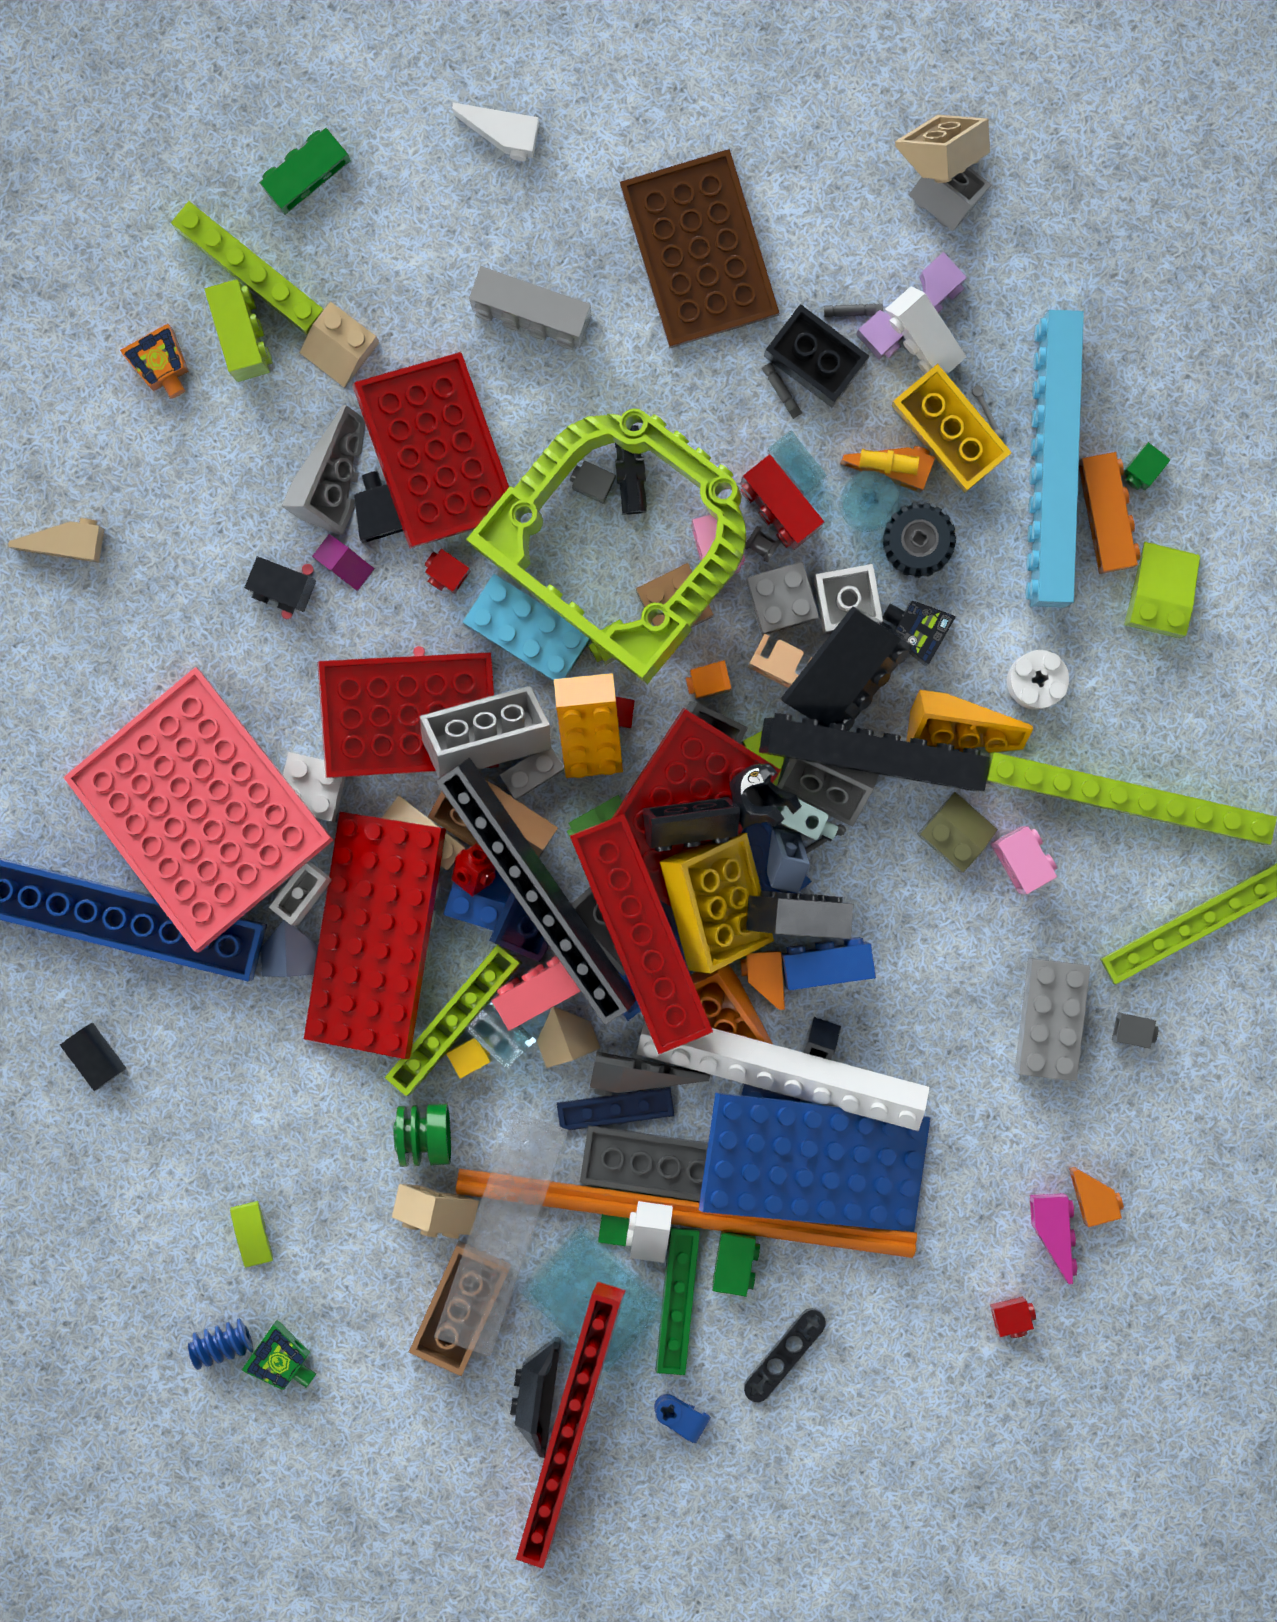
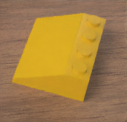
(710, 902)

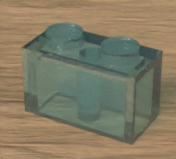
(797, 463)
(497, 1040)

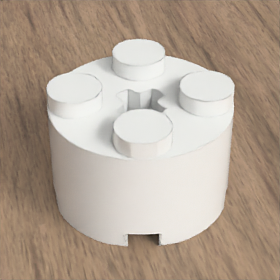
(1045, 665)

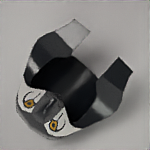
(760, 797)

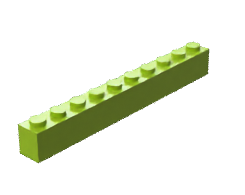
(1131, 799)

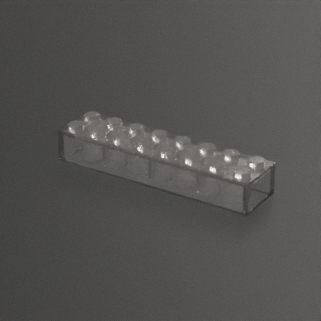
(501, 1233)

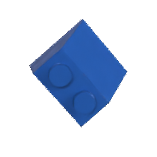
(480, 909)

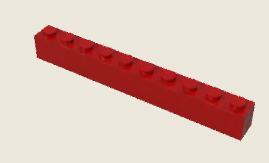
(570, 1424)

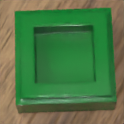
(613, 1230)

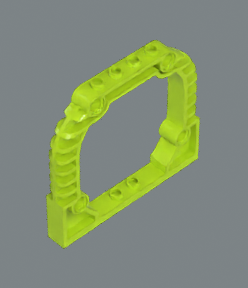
(637, 643)

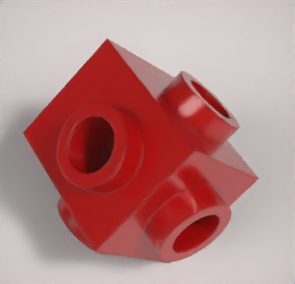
(473, 870)

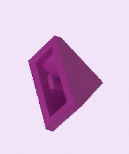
(343, 562)

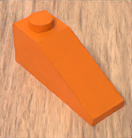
(906, 480)

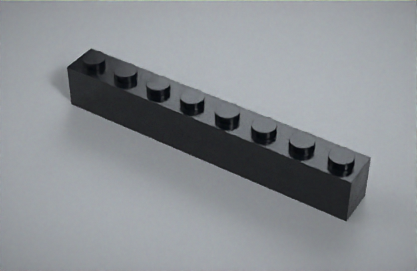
(874, 754)

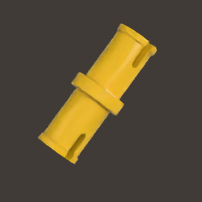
(889, 461)

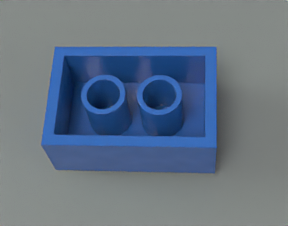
(828, 964)

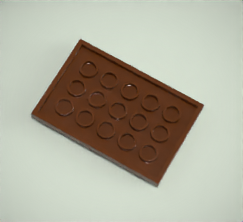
(699, 248)

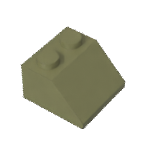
(957, 832)

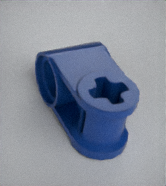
(683, 1420)

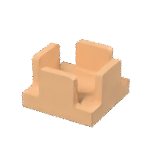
(780, 664)

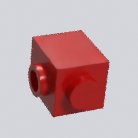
(446, 571)
(1013, 1317)

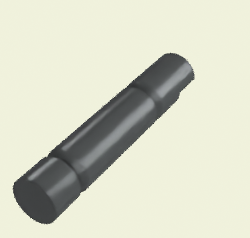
(851, 310)
(782, 390)

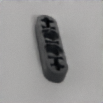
(788, 1357)

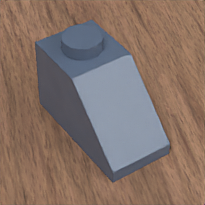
(787, 861)

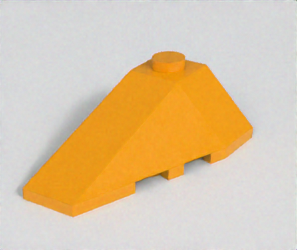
(958, 722)

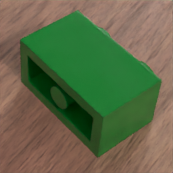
(734, 1264)

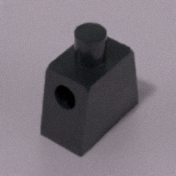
(375, 510)

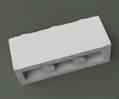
(924, 331)

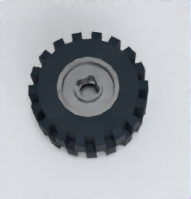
(919, 540)

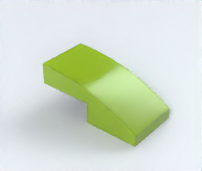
(251, 1234)

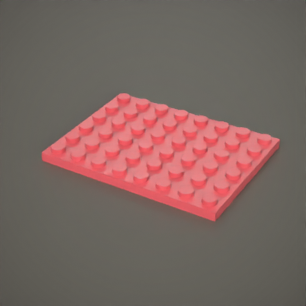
(197, 809)

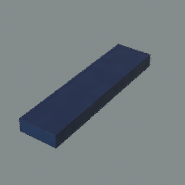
(615, 1109)

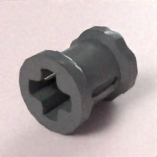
(762, 544)

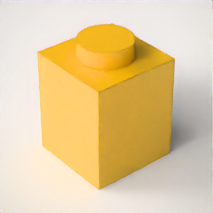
(468, 1057)

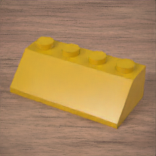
(951, 428)

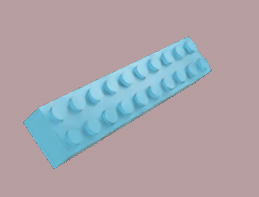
(1055, 459)

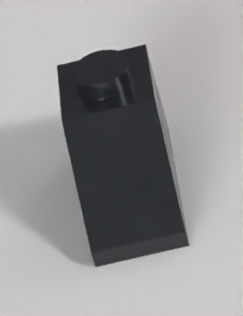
(821, 1039)

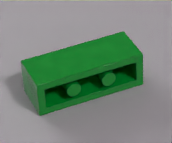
(304, 170)

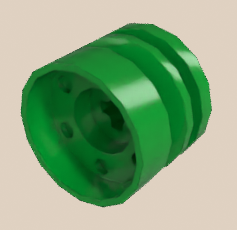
(423, 1135)

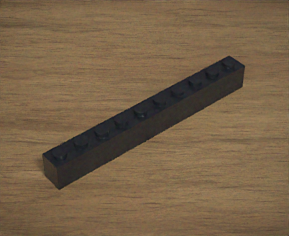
(536, 891)

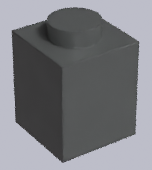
(592, 481)
(1135, 1030)

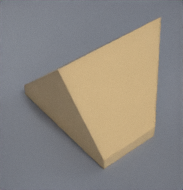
(565, 1038)

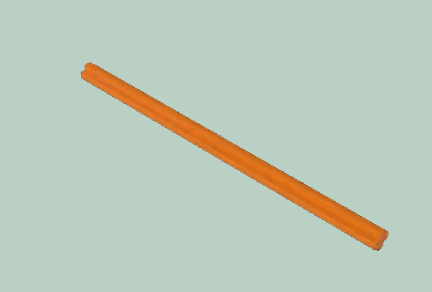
(687, 1214)

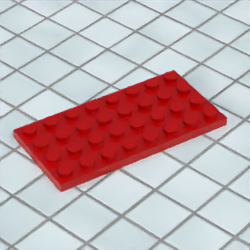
(374, 934)

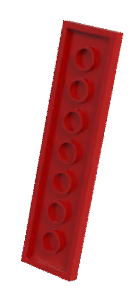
(641, 934)

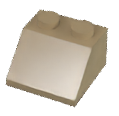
(338, 344)

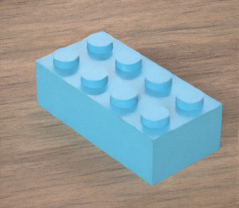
(526, 629)

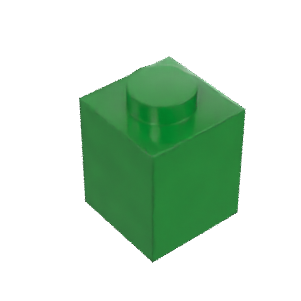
(1145, 467)

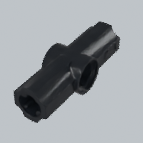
(631, 477)

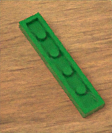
(677, 1301)

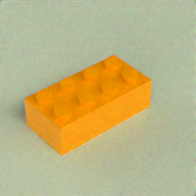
(588, 725)

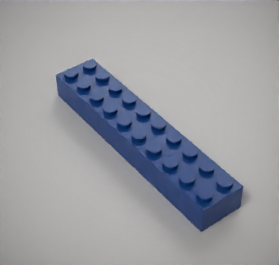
(119, 920)

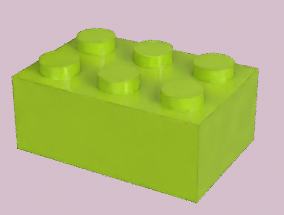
(238, 330)

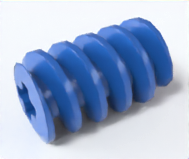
(220, 1345)

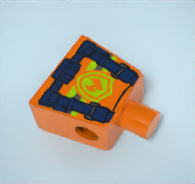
(158, 360)

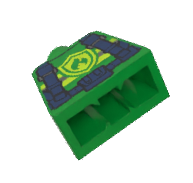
(280, 1359)

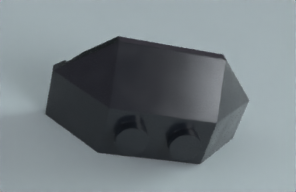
(536, 1395)

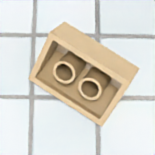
(945, 146)

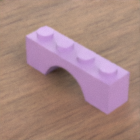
(939, 281)

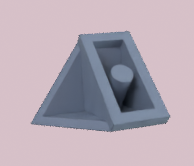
(288, 953)

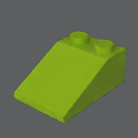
(1163, 591)

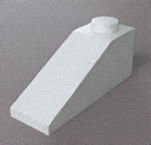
(508, 131)

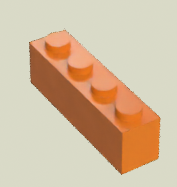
(1108, 512)

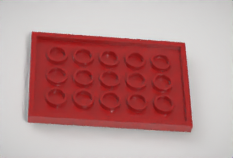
(432, 447)
(377, 703)
(687, 766)

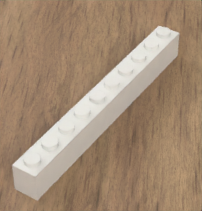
(798, 1076)

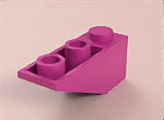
(1052, 1223)

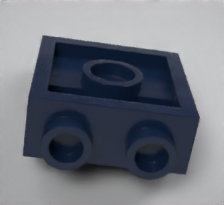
(518, 932)

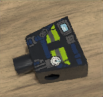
(920, 626)

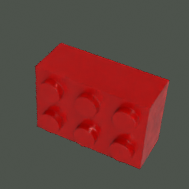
(780, 503)

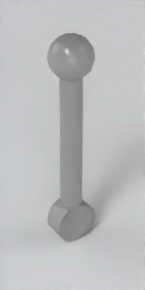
(978, 392)

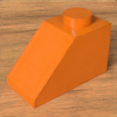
(709, 680)
(765, 975)
(1095, 1199)

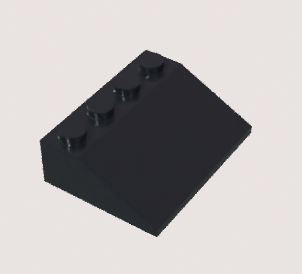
(847, 670)

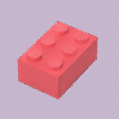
(536, 993)

